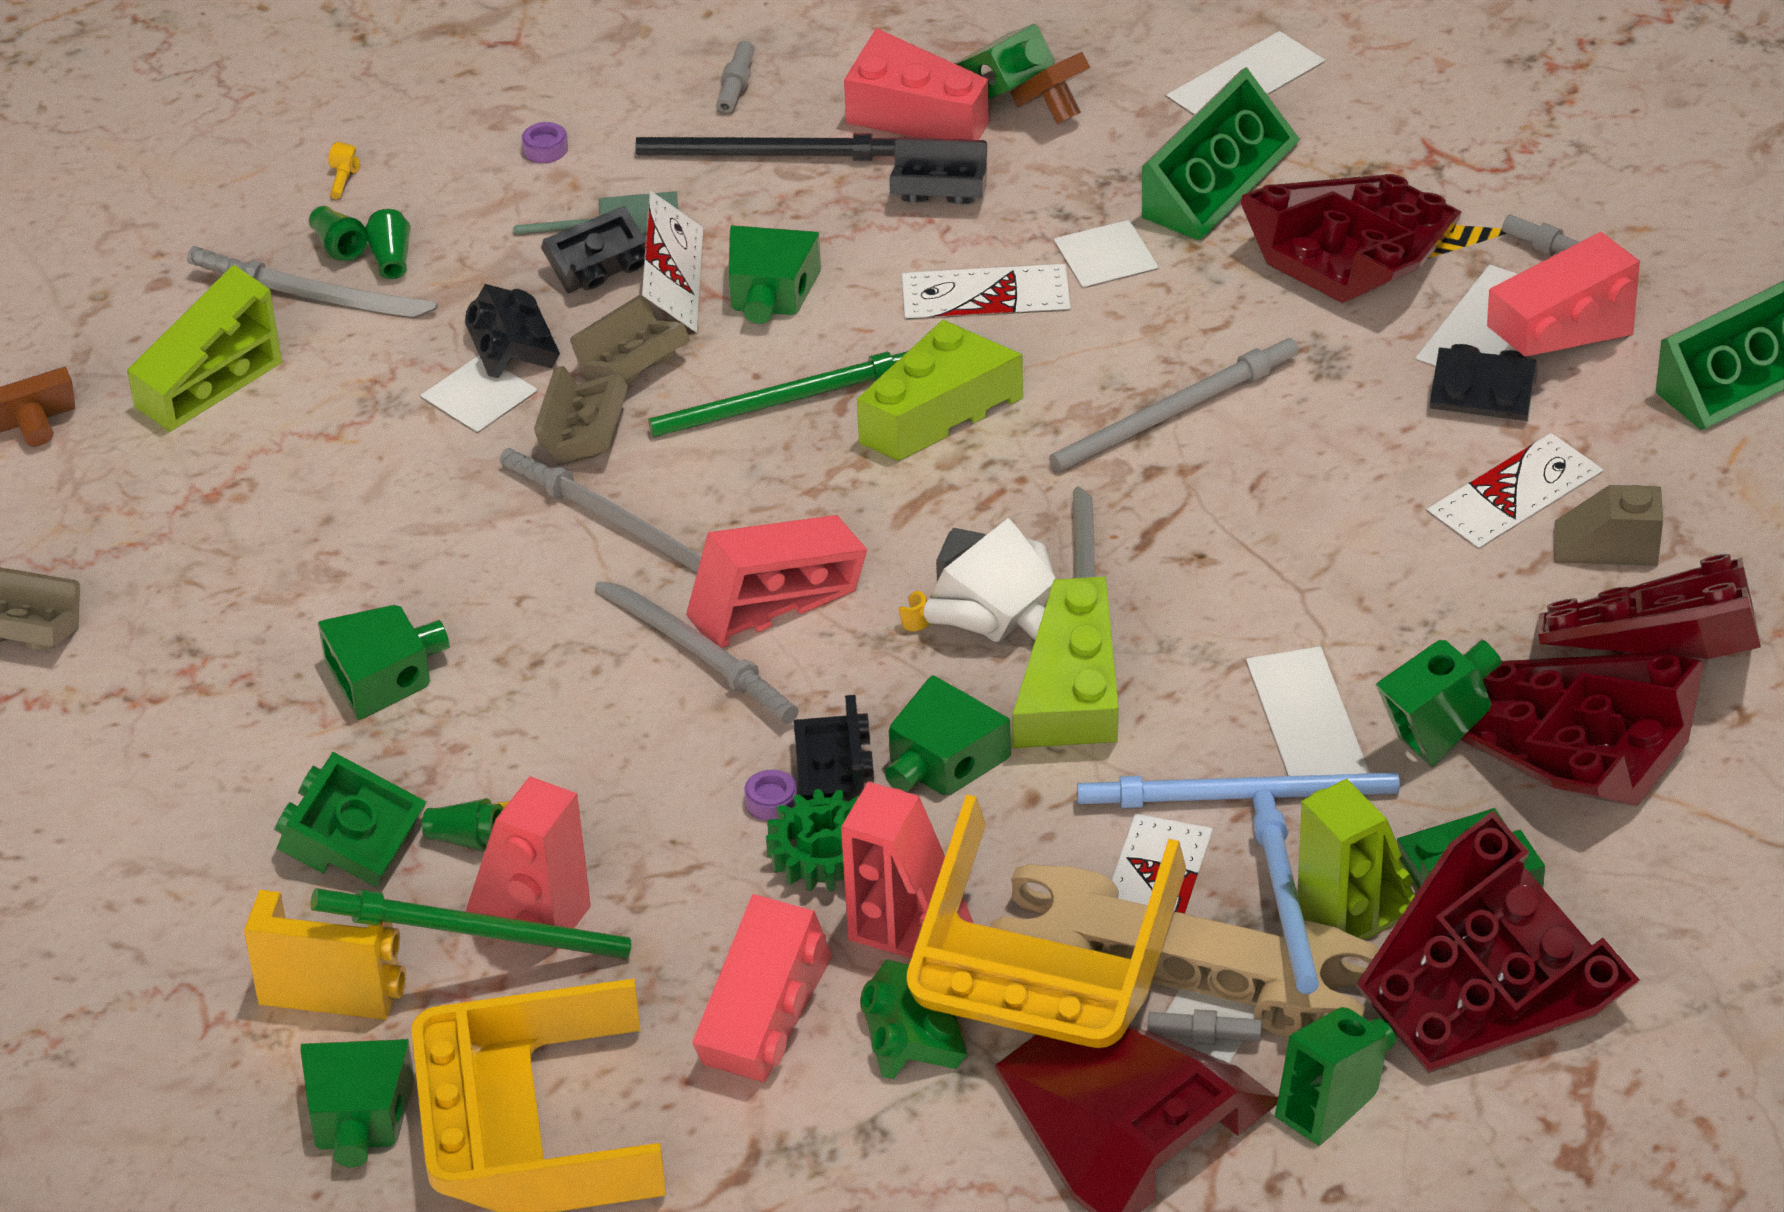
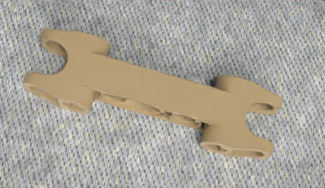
(1197, 951)

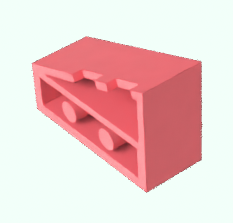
(914, 92)
(1568, 299)
(769, 570)
(535, 860)
(890, 869)
(762, 988)

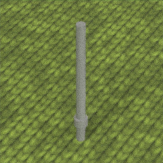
(1249, 367)

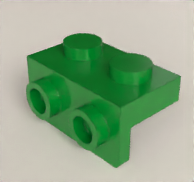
(904, 1028)

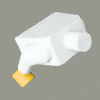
(988, 588)

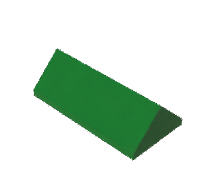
(1215, 158)
(1725, 360)

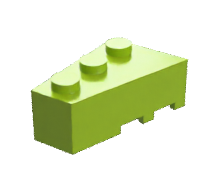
(208, 352)
(935, 387)
(1071, 671)
(1349, 864)

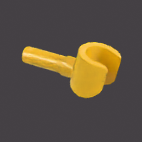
(343, 159)

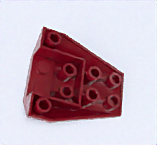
(1348, 231)
(1683, 614)
(1591, 721)
(1486, 957)
(1124, 1109)

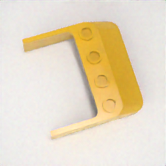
(1029, 979)
(483, 1105)

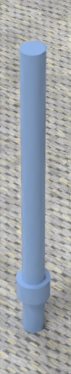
(1133, 791)
(1271, 833)

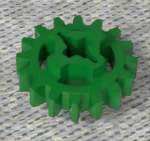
(818, 839)

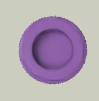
(544, 142)
(767, 791)

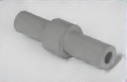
(735, 77)
(1544, 237)
(1204, 1026)

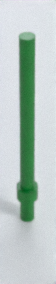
(773, 395)
(371, 908)

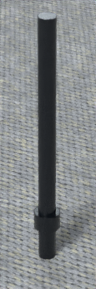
(861, 146)

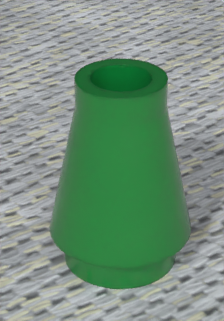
(339, 234)
(389, 240)
(462, 824)

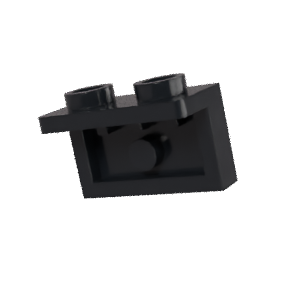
(939, 169)
(596, 250)
(509, 326)
(1483, 382)
(832, 755)

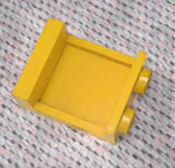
(322, 963)

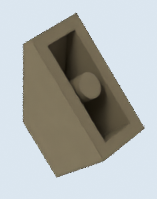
(1612, 527)

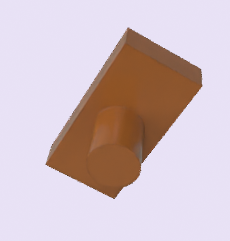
(1053, 86)
(32, 401)

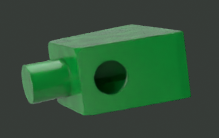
(1012, 58)
(771, 270)
(379, 656)
(1438, 696)
(945, 739)
(1331, 1072)
(357, 1095)

